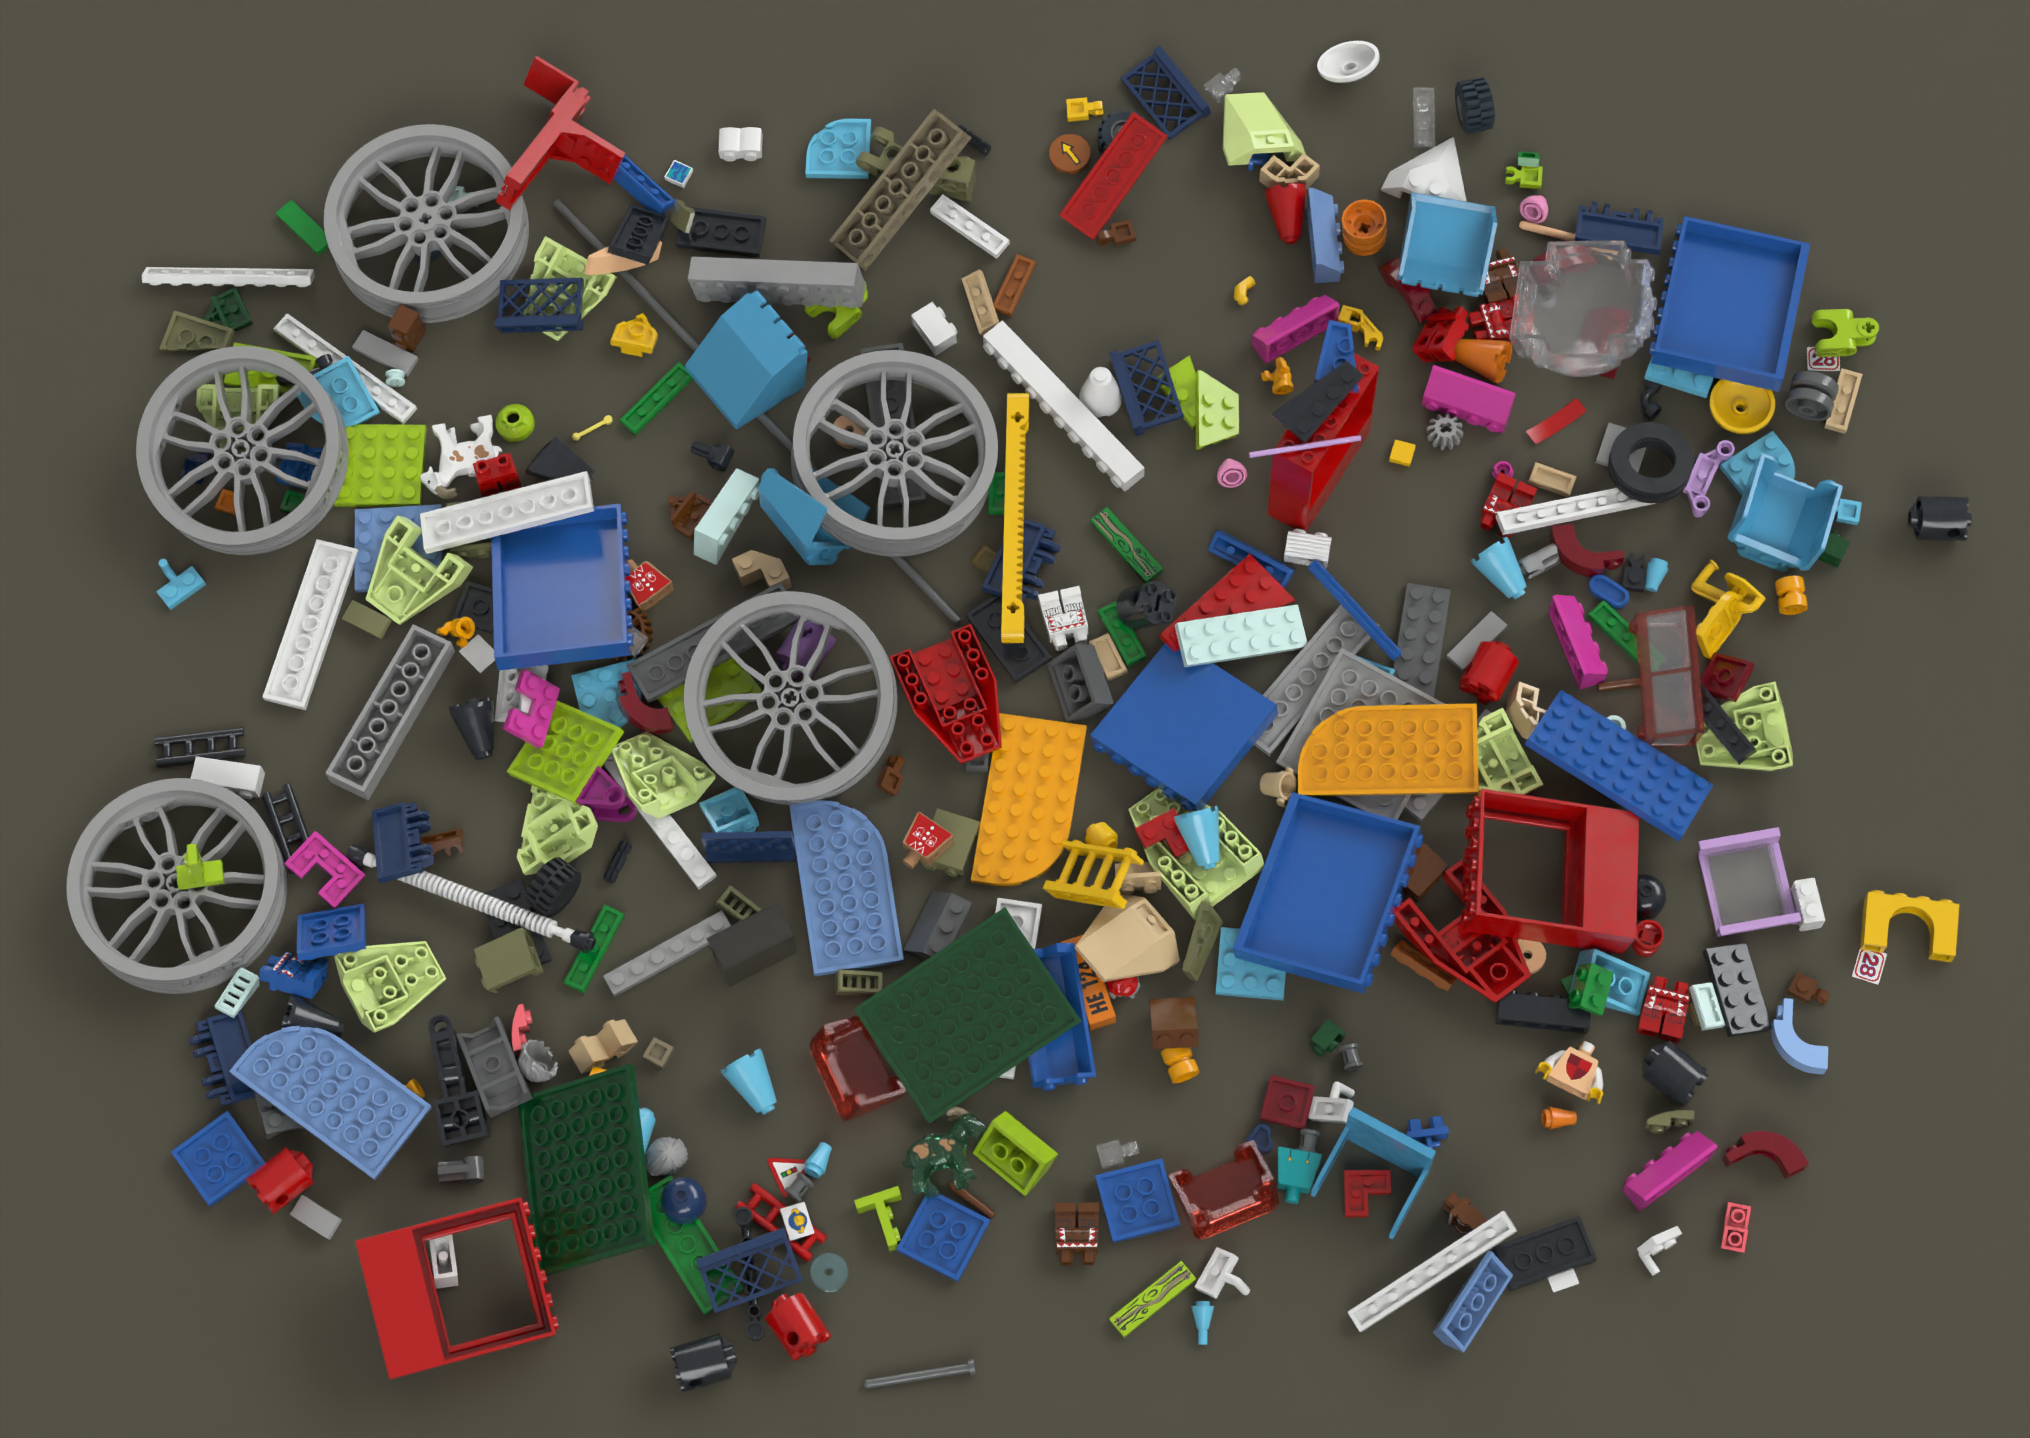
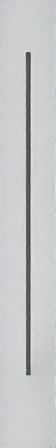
(784, 440)

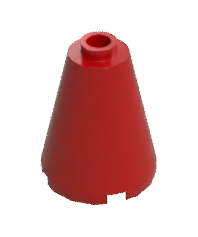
(1287, 210)

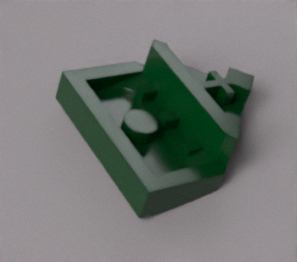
(229, 310)

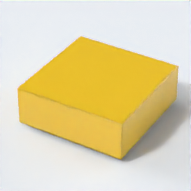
(1402, 453)

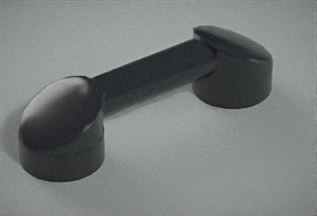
(322, 362)

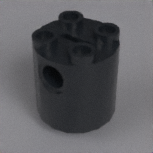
(1940, 518)
(1146, 605)
(1673, 1072)
(703, 1362)

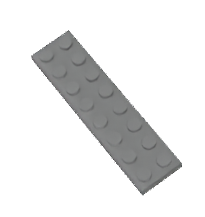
(1303, 676)

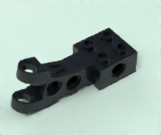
(460, 1112)

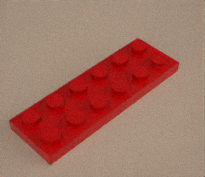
(1113, 176)

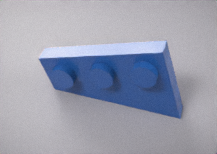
(1336, 349)

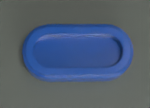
(1609, 591)

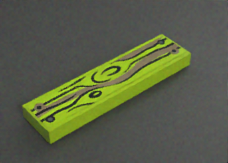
(1152, 1299)

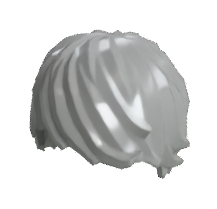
(536, 1062)
(665, 1156)

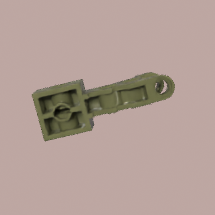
(955, 182)

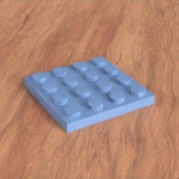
(369, 535)

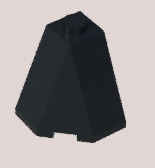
(556, 462)

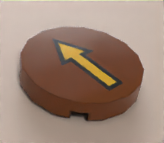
(1069, 154)

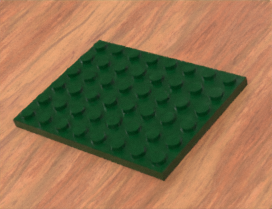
(967, 1015)
(586, 1170)

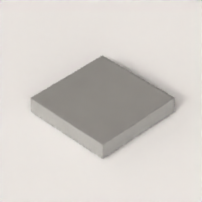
(1610, 435)

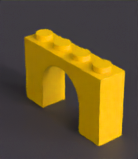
(1938, 915)

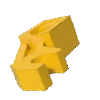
(1370, 332)

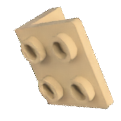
(1140, 879)

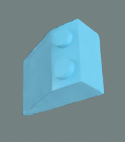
(1627, 984)

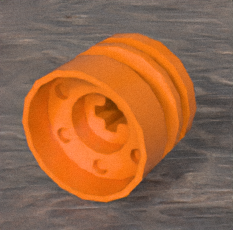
(1368, 218)

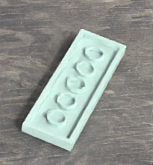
(1240, 635)

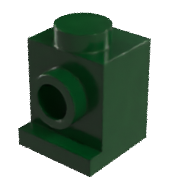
(1326, 1038)

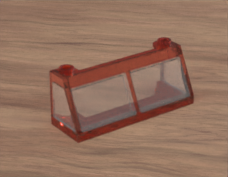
(1669, 676)

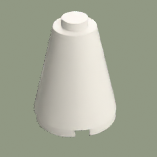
(1101, 393)

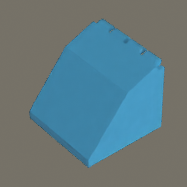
(1447, 244)
(749, 361)

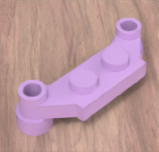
(1703, 474)

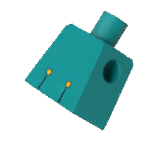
(1296, 1172)

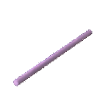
(1304, 446)

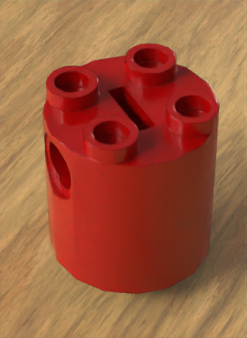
(1489, 671)
(282, 1178)
(797, 1325)

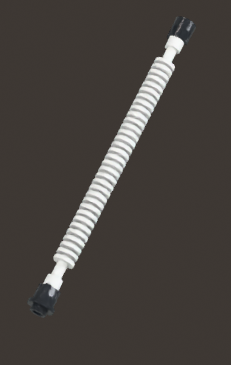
(483, 903)

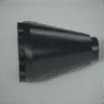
(476, 725)
(306, 1014)

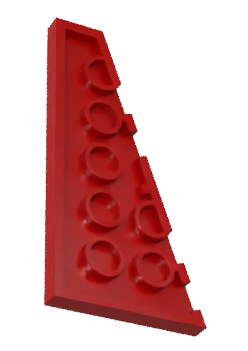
(1242, 590)

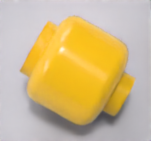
(1101, 835)

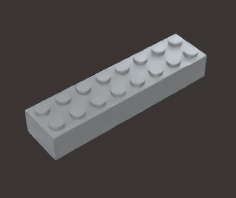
(777, 281)
(390, 712)

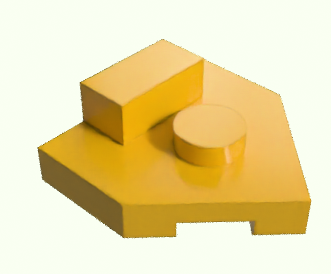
(635, 336)

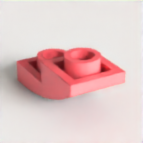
(520, 1025)
(1735, 1227)

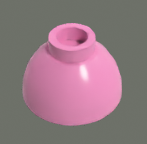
(1534, 209)
(1231, 473)

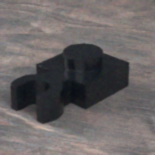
(1634, 576)

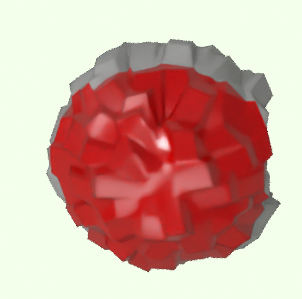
(1123, 987)

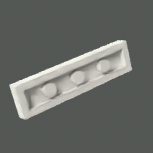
(969, 226)

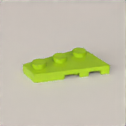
(1184, 382)

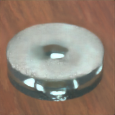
(825, 1262)

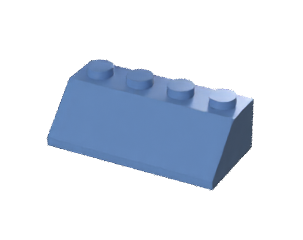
(1323, 237)
(1473, 1302)

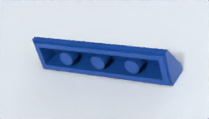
(643, 187)
(1235, 551)

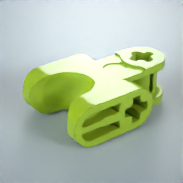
(844, 317)
(1847, 332)

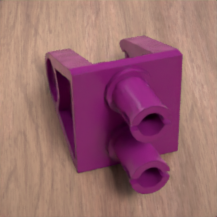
(606, 798)

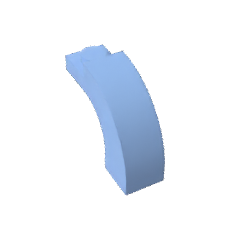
(1791, 1048)

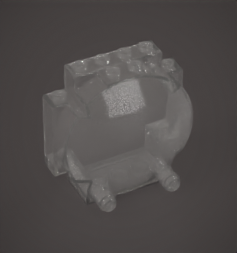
(1582, 307)

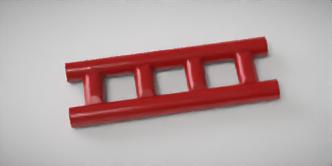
(766, 1223)

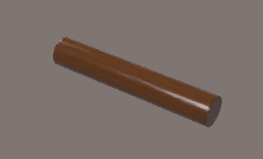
(1619, 684)
(973, 1201)

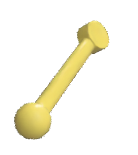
(607, 420)

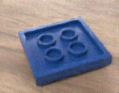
(331, 932)
(218, 1158)
(1137, 1200)
(943, 1236)

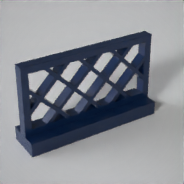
(1182, 87)
(538, 322)
(1128, 392)
(749, 847)
(741, 1251)

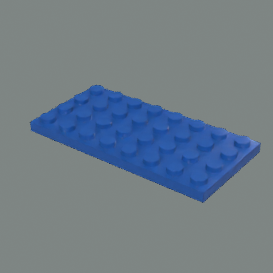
(1619, 765)

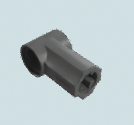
(467, 1170)

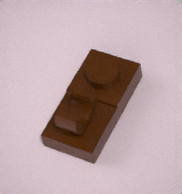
(445, 840)

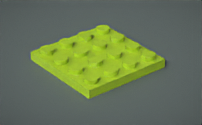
(384, 466)
(723, 681)
(569, 755)

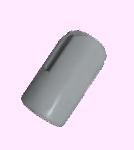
(1540, 561)

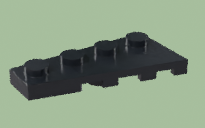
(1315, 404)

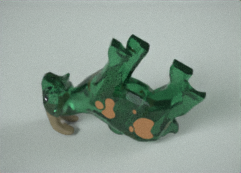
(943, 1152)

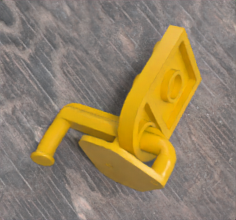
(1727, 610)

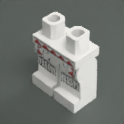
(1067, 624)

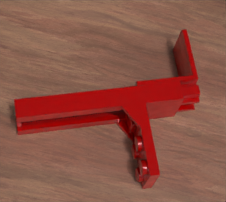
(561, 136)

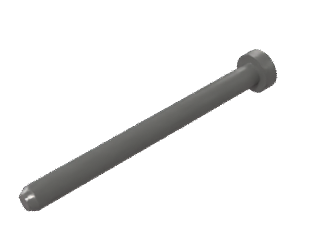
(921, 1375)

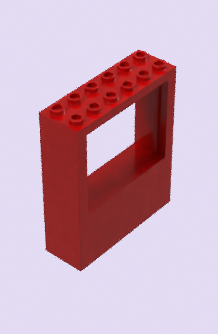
(1307, 477)
(1597, 871)
(407, 1299)

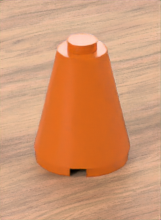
(1484, 357)

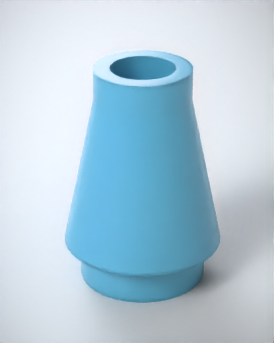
(1655, 573)
(817, 1162)

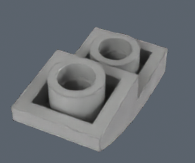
(316, 1217)

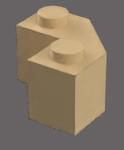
(1278, 173)
(756, 565)
(1522, 709)
(612, 1040)

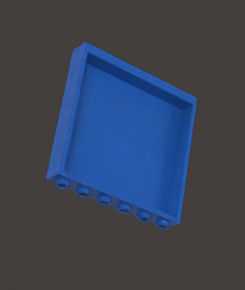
(1183, 727)

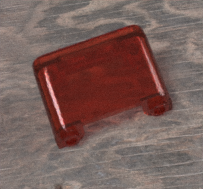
(853, 1068)
(1226, 1193)

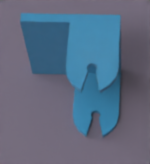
(1388, 1145)

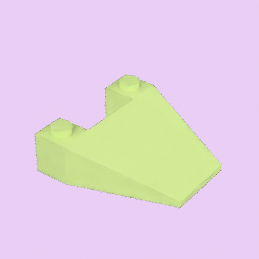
(405, 579)

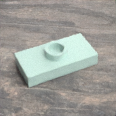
(1707, 1006)

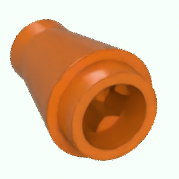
(1557, 1118)

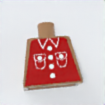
(647, 585)
(925, 841)

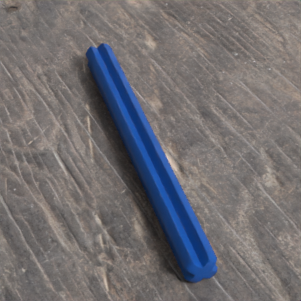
(1354, 610)

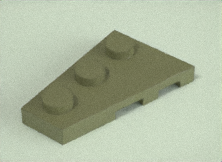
(194, 334)
(1202, 940)

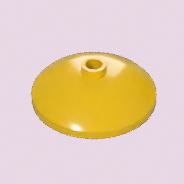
(1756, 402)

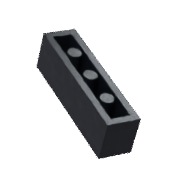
(1541, 1013)

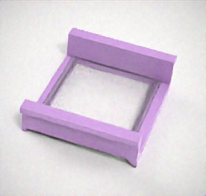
(1746, 882)

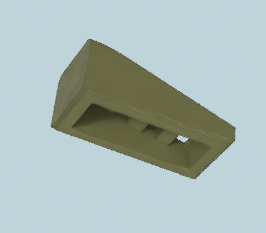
(731, 891)
(849, 974)

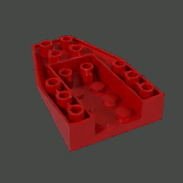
(953, 693)

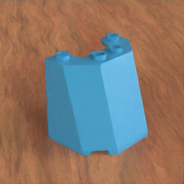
(800, 516)
(1783, 519)

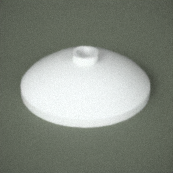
(1348, 61)

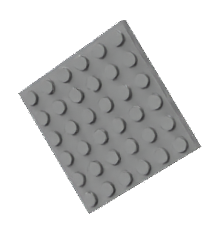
(1347, 685)

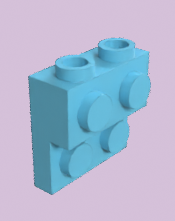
(730, 812)

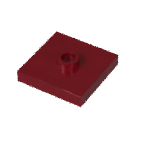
(1726, 676)
(1287, 1102)

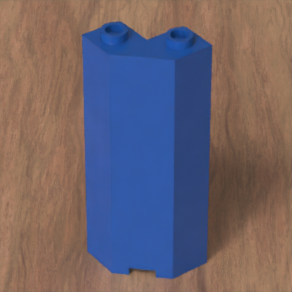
(1070, 1055)

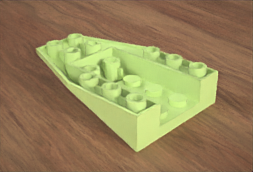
(1183, 877)

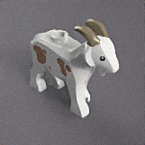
(459, 458)

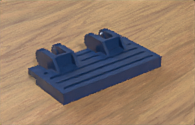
(1638, 234)
(1032, 559)
(398, 841)
(228, 1041)

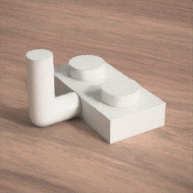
(1332, 1108)
(1656, 1244)
(1218, 1272)

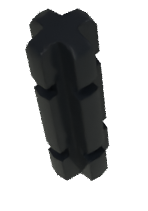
(976, 142)
(617, 861)

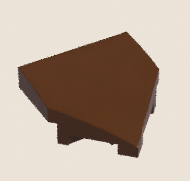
(688, 512)

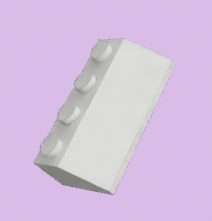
(509, 698)

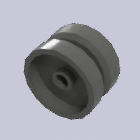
(1811, 395)

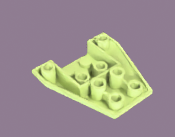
(1256, 127)
(1764, 724)
(660, 775)
(388, 980)

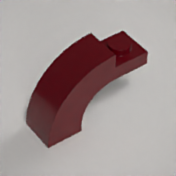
(1415, 296)
(638, 714)

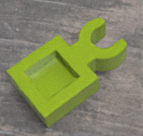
(1528, 176)

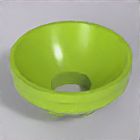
(515, 431)

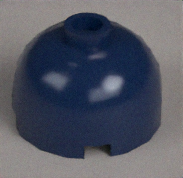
(683, 1200)

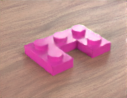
(534, 726)
(343, 872)

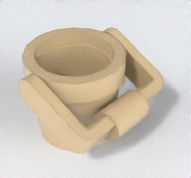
(1279, 785)

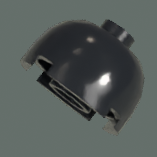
(1650, 897)

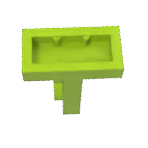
(198, 873)
(884, 1213)

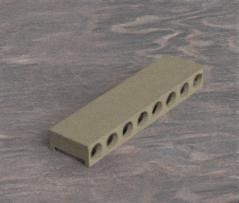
(900, 189)

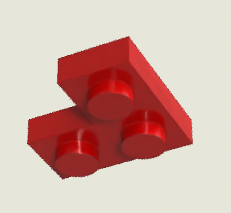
(1163, 828)
(1359, 1185)

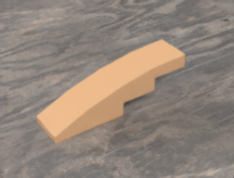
(605, 263)

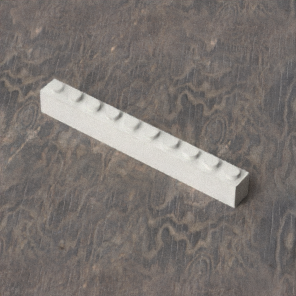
(1063, 406)

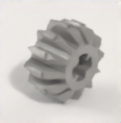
(1444, 431)

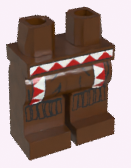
(1501, 278)
(1462, 1214)
(1077, 1240)

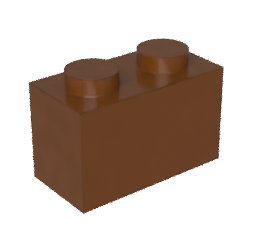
(406, 328)

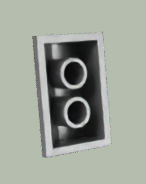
(1080, 683)
(938, 924)

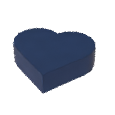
(1261, 1136)

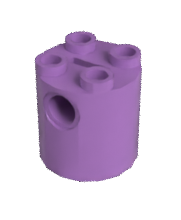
(809, 643)

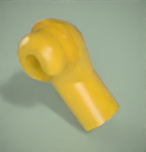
(1241, 290)

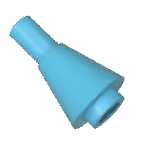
(1202, 1315)

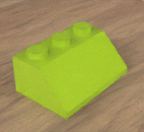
(1015, 1153)

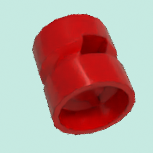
(1648, 938)

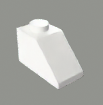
(443, 1262)

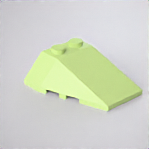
(557, 261)

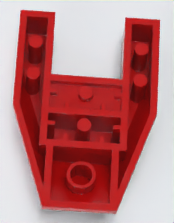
(1479, 960)

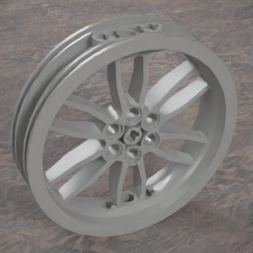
(393, 149)
(914, 369)
(160, 420)
(818, 611)
(143, 805)

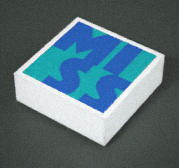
(678, 174)

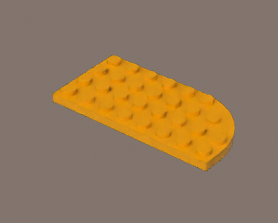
(1392, 751)
(1028, 800)

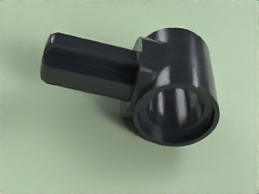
(717, 455)

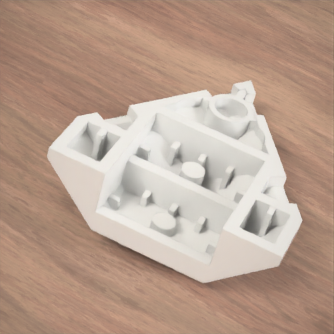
(1430, 173)

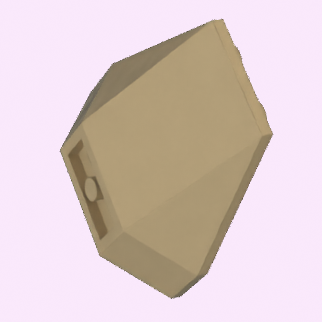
(1128, 941)

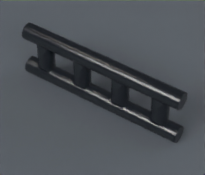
(211, 753)
(277, 822)

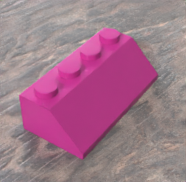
(1295, 328)
(1468, 399)
(1577, 641)
(1669, 1169)

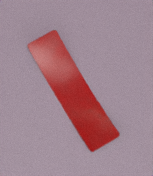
(1557, 421)

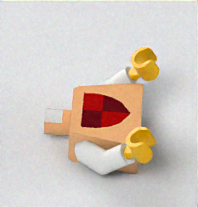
(1575, 1072)

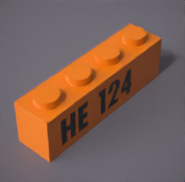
(1095, 996)

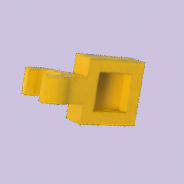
(1079, 109)

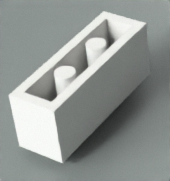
(237, 777)

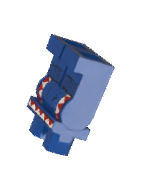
(294, 976)

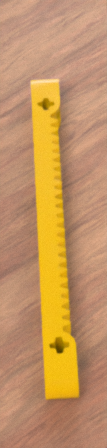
(1017, 426)

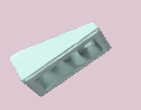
(244, 980)

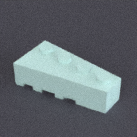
(725, 516)

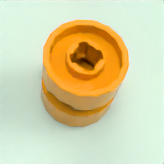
(1791, 595)
(1181, 1066)

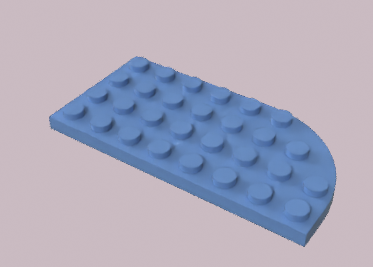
(845, 888)
(333, 1094)

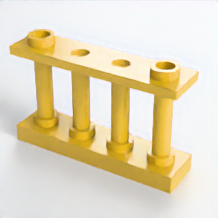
(1094, 894)

